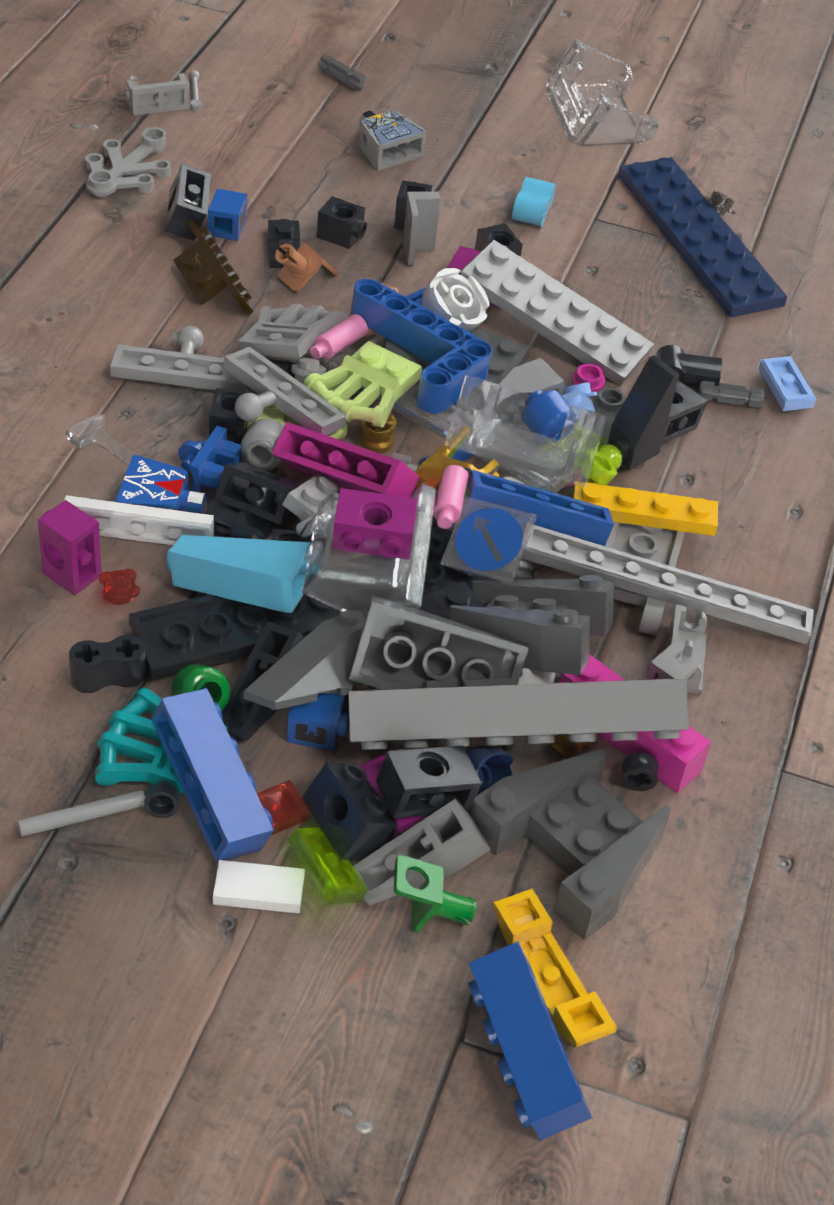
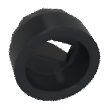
(158, 801)

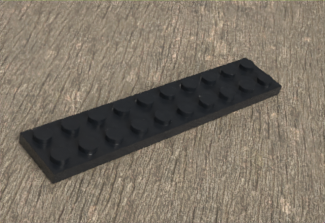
(222, 629)

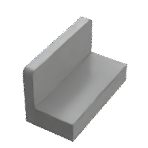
(420, 223)

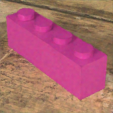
(343, 462)
(677, 758)

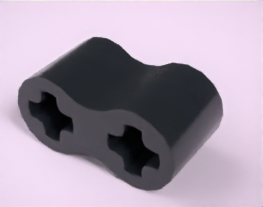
(107, 663)

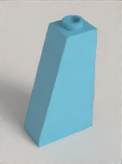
(241, 569)

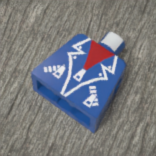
(159, 486)

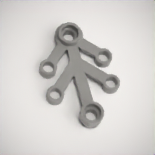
(105, 182)

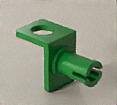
(430, 897)

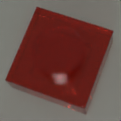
(284, 806)

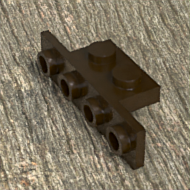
(205, 270)

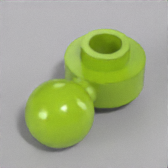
(605, 464)

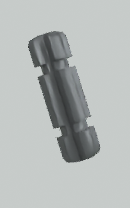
(342, 72)
(731, 394)
(526, 570)

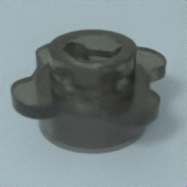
(720, 203)

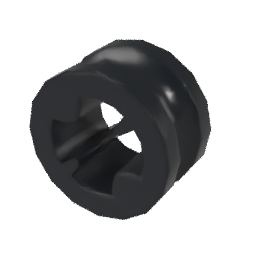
(639, 772)

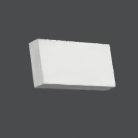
(259, 886)

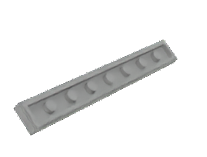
(670, 584)

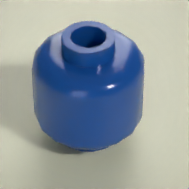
(546, 413)

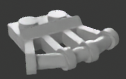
(280, 337)

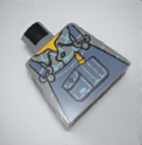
(390, 139)

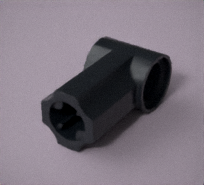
(691, 368)

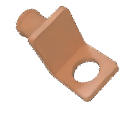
(300, 265)

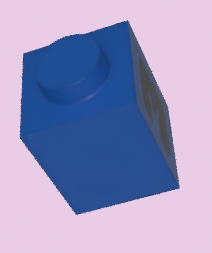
(227, 214)
(318, 722)

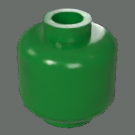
(200, 677)

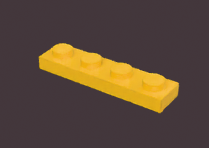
(653, 508)

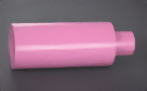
(339, 337)
(450, 496)

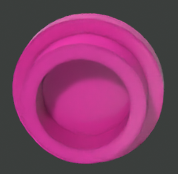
(589, 374)

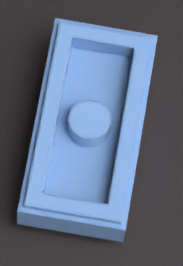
(787, 383)

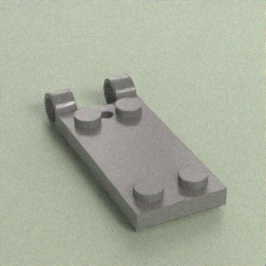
(652, 544)

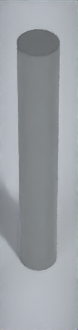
(81, 813)

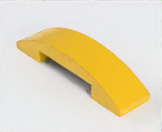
(575, 1012)

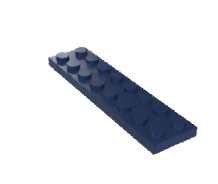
(702, 237)

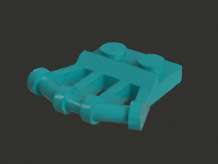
(114, 743)

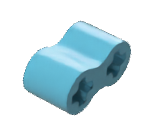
(533, 201)

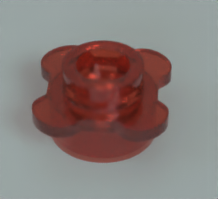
(119, 586)

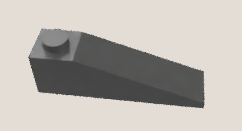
(421, 650)
(313, 666)

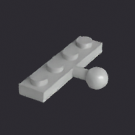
(175, 368)
(282, 391)

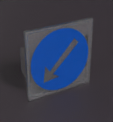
(489, 540)

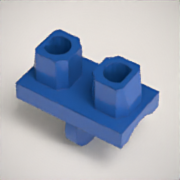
(205, 458)

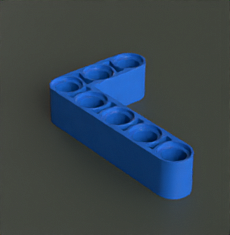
(427, 335)

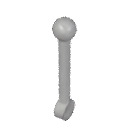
(195, 104)

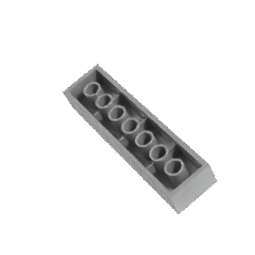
(518, 711)

